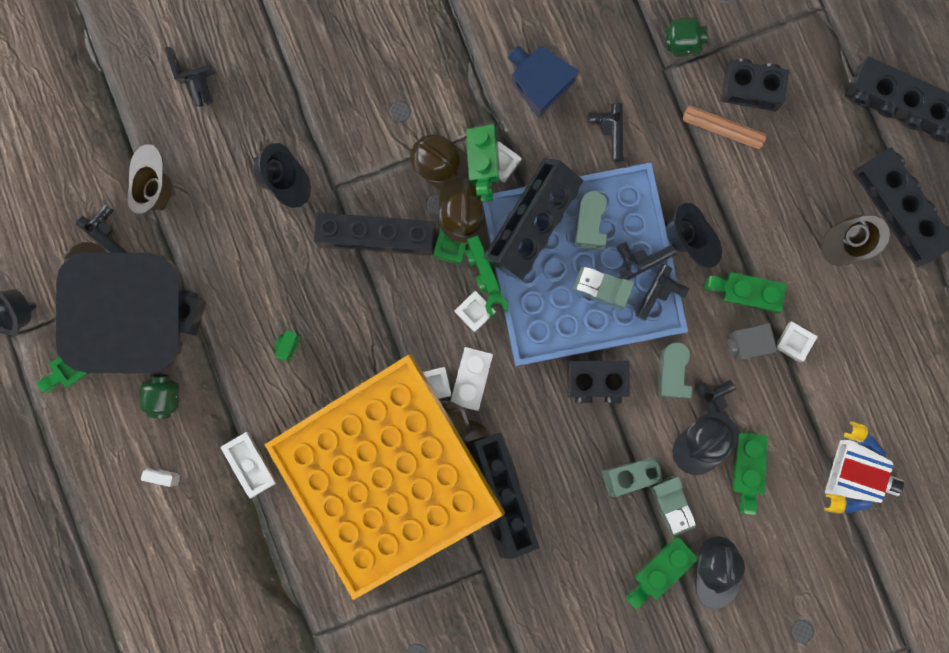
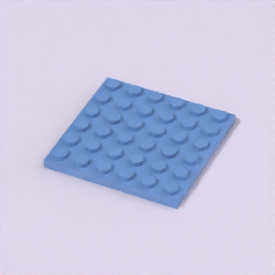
(554, 321)

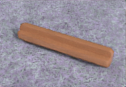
(724, 127)

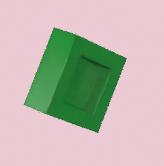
(448, 250)
(286, 345)

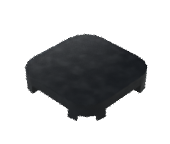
(118, 312)

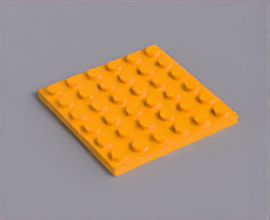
(384, 477)

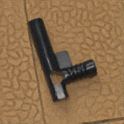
(612, 128)
(101, 229)
(641, 259)
(660, 291)
(717, 401)

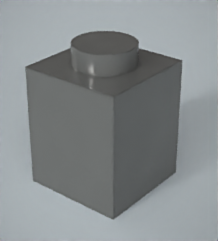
(751, 342)

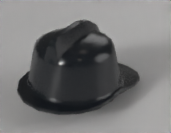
(282, 175)
(693, 234)
(14, 311)
(705, 443)
(718, 572)

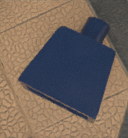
(541, 77)

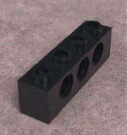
(898, 86)
(889, 204)
(519, 226)
(374, 234)
(513, 530)

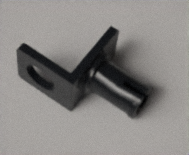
(195, 78)

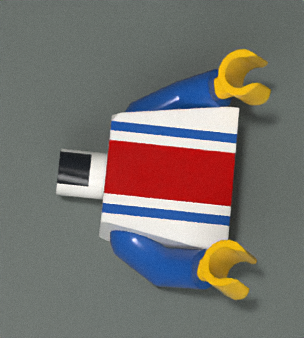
(860, 473)

